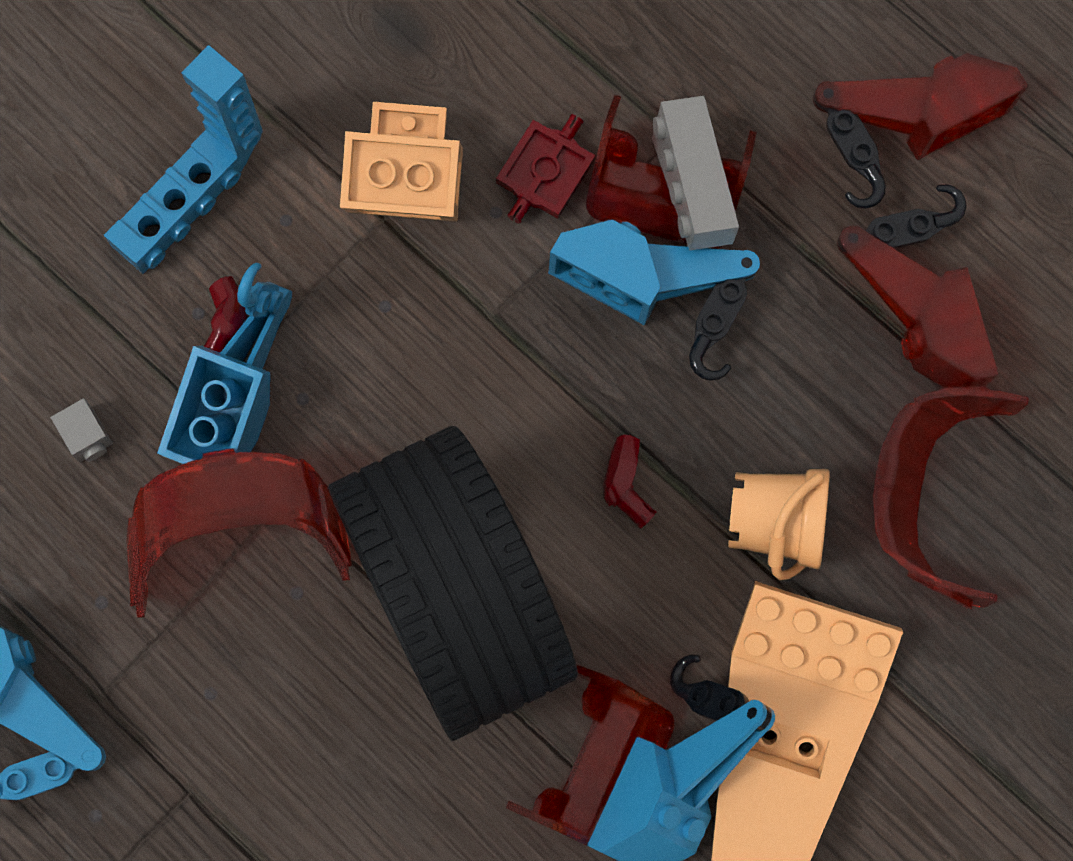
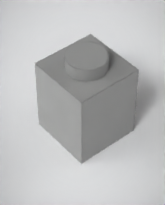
(82, 431)

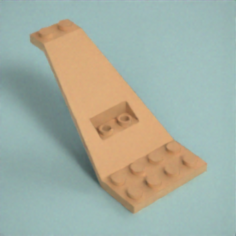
(823, 682)

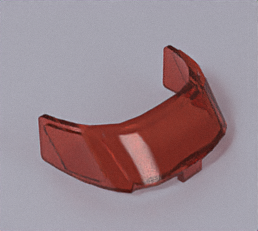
(903, 470)
(224, 494)

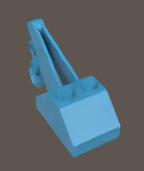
(220, 395)
(38, 717)

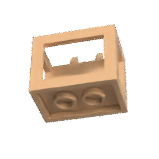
(403, 165)

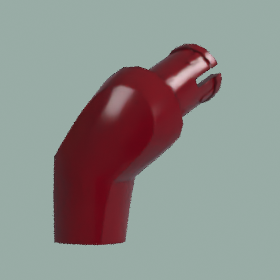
(228, 314)
(620, 478)

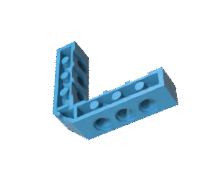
(221, 150)

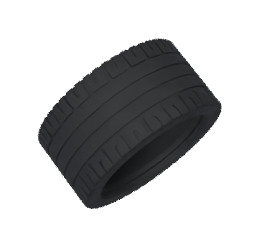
(455, 581)

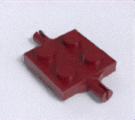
(545, 169)

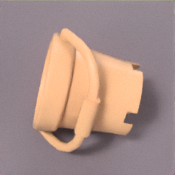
(782, 518)

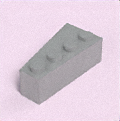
(694, 173)

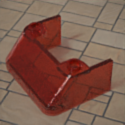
(638, 190)
(618, 718)

